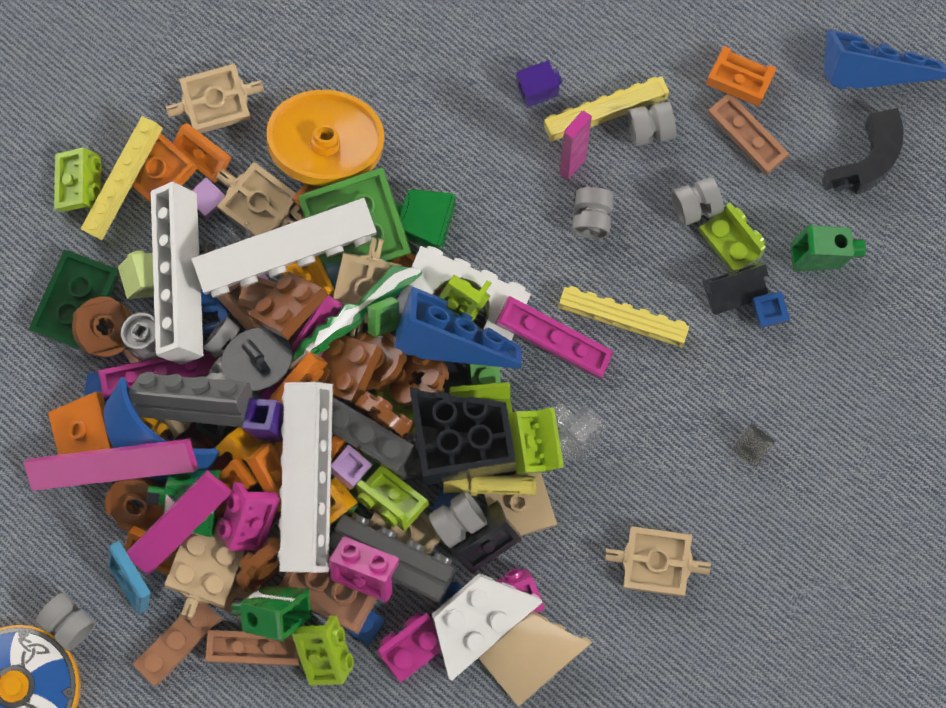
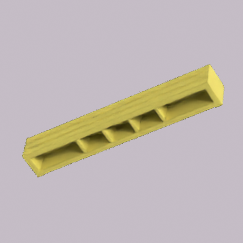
(609, 107)
(121, 178)
(623, 316)

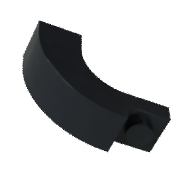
(886, 140)

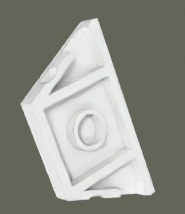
(478, 619)

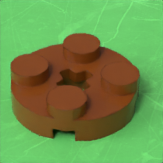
(85, 324)
(389, 363)
(414, 367)
(380, 412)
(123, 511)
(259, 567)

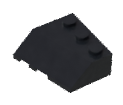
(461, 436)

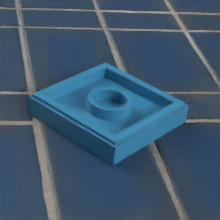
(128, 578)

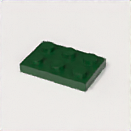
(72, 284)

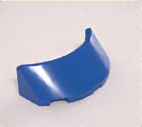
(127, 429)

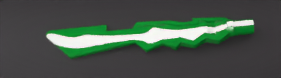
(352, 315)

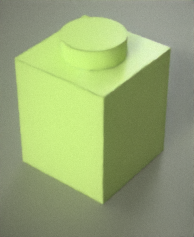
(137, 275)

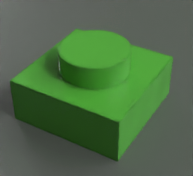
(383, 317)
(483, 374)

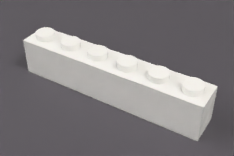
(284, 247)
(174, 276)
(306, 477)

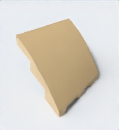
(531, 655)

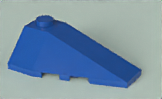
(861, 65)
(438, 333)

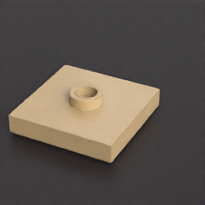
(527, 512)

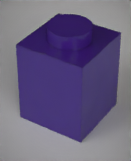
(538, 83)
(264, 419)

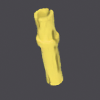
(493, 485)

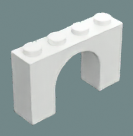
(438, 271)

